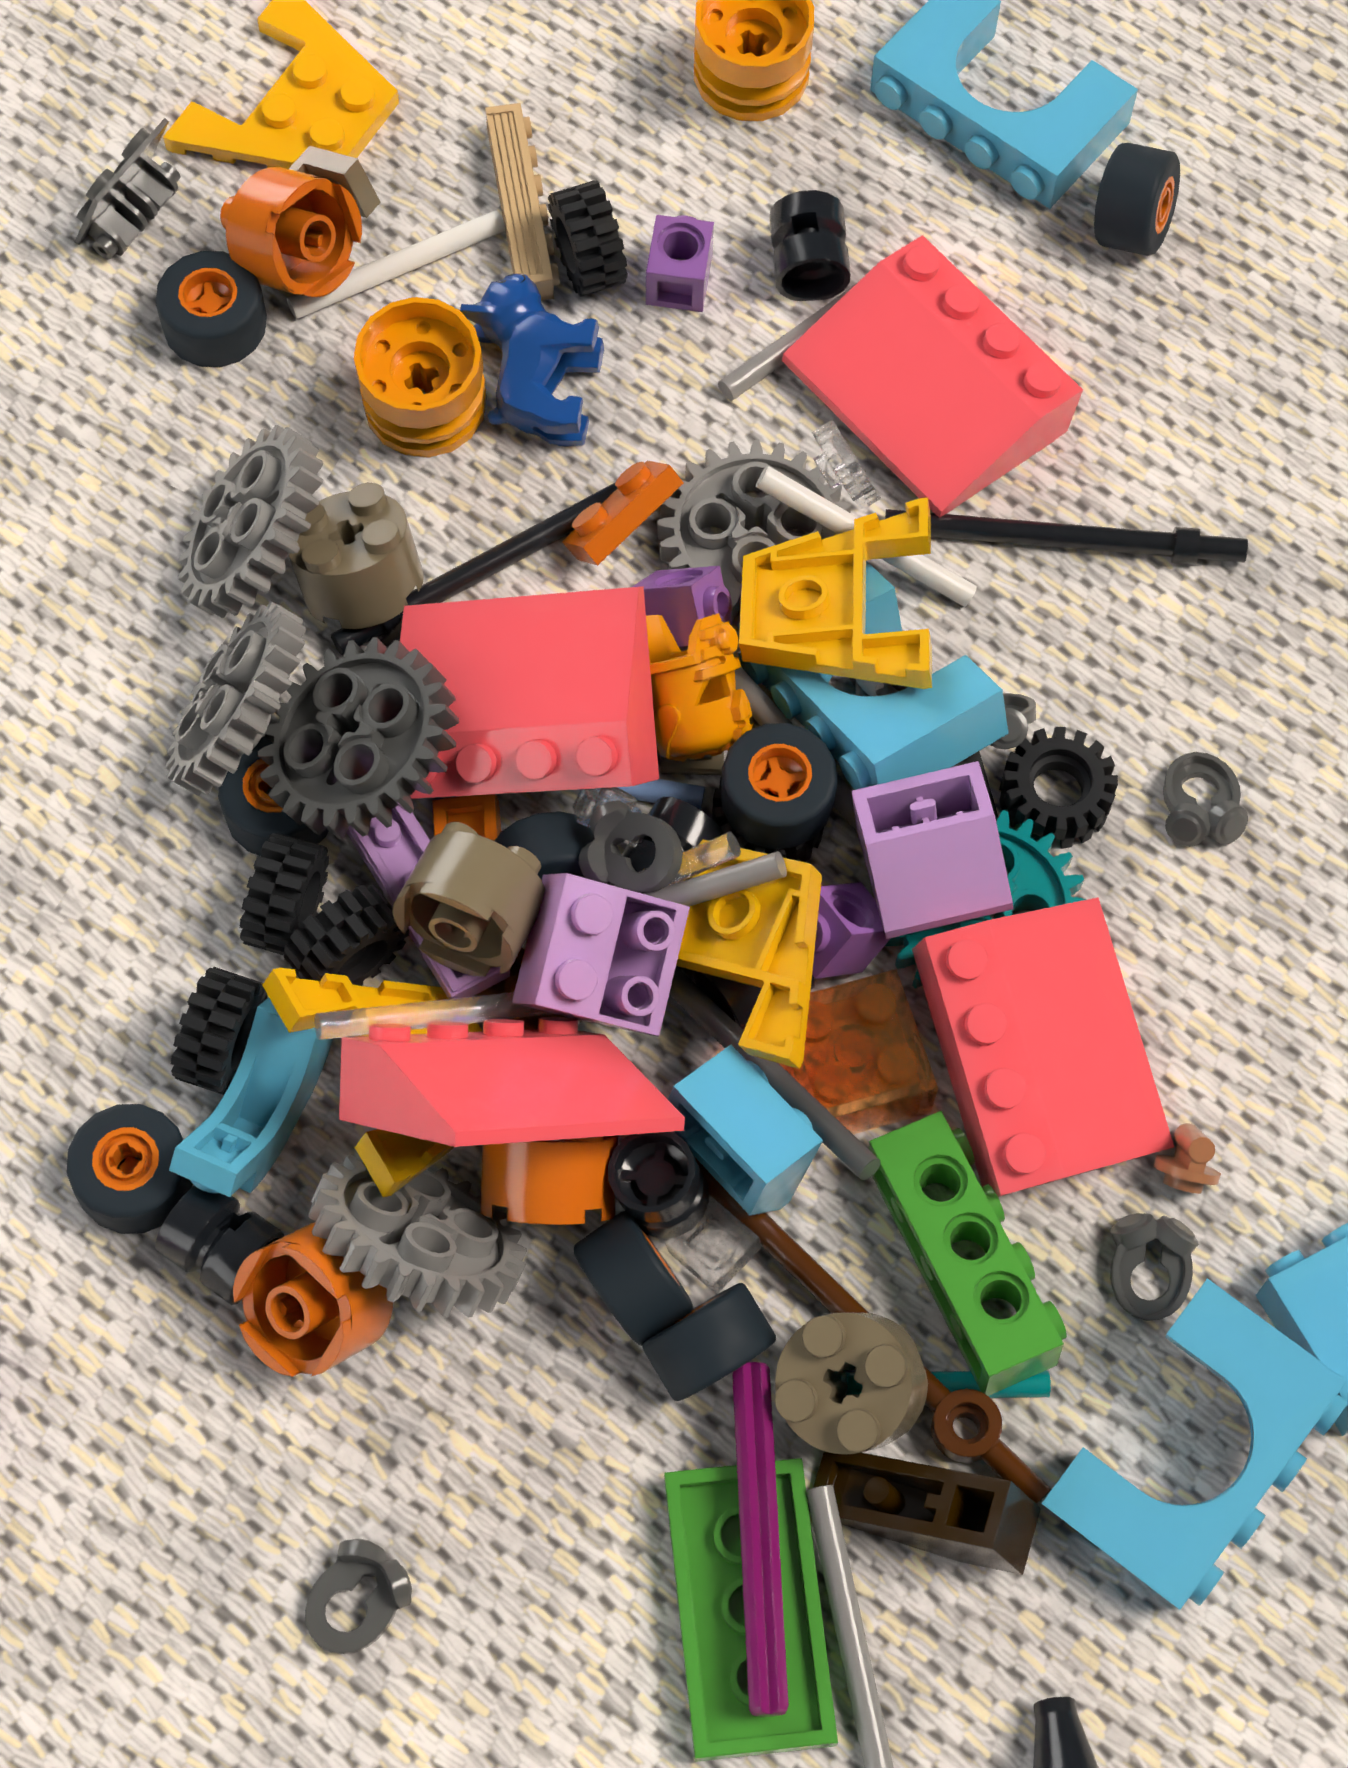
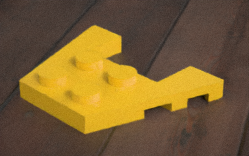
(321, 99)
(809, 603)
(764, 941)
(388, 1156)

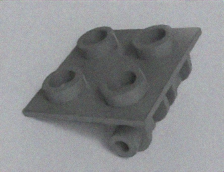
(123, 198)

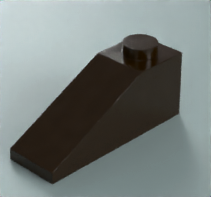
(933, 1508)

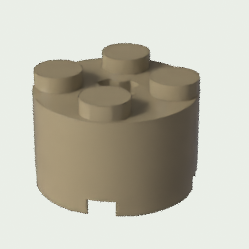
(357, 558)
(471, 900)
(815, 1398)

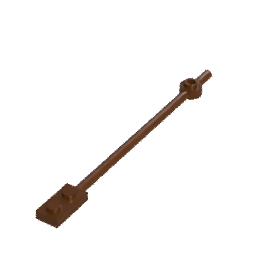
(940, 1400)

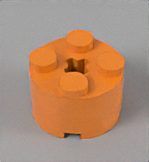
(292, 230)
(548, 1180)
(304, 1308)

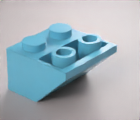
(745, 1131)

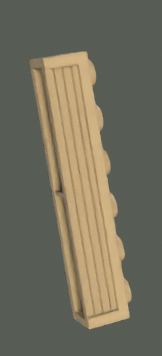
(519, 195)

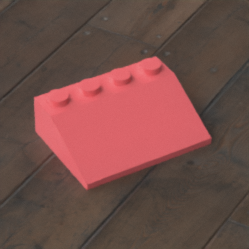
(934, 377)
(543, 691)
(1041, 1046)
(497, 1084)

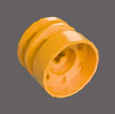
(752, 55)
(417, 348)

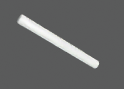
(403, 262)
(840, 521)

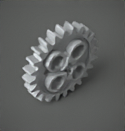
(250, 521)
(746, 521)
(235, 698)
(418, 1241)

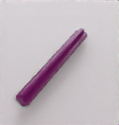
(760, 1541)

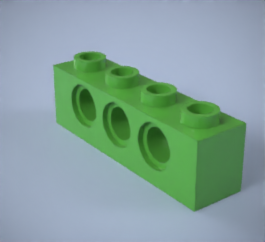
(994, 1349)

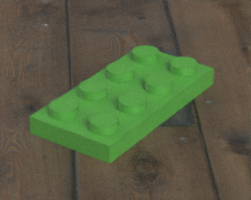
(712, 1619)

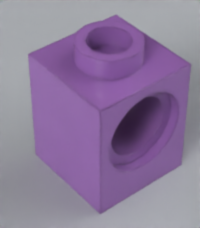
(679, 282)
(685, 597)
(847, 931)

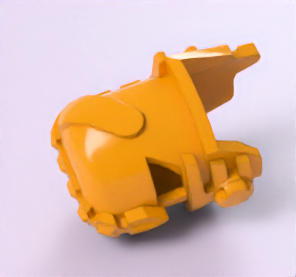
(696, 689)

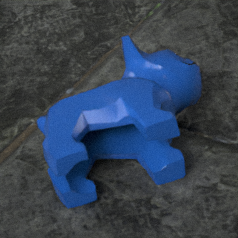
(535, 358)

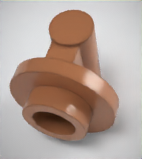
(1188, 1166)

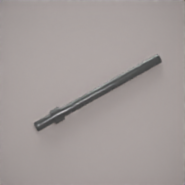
(728, 1032)

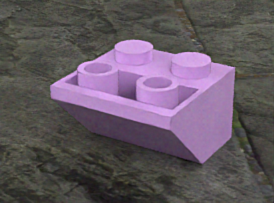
(932, 849)
(601, 954)

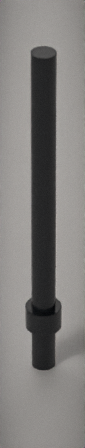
(1182, 545)
(480, 567)

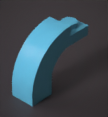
(258, 1109)

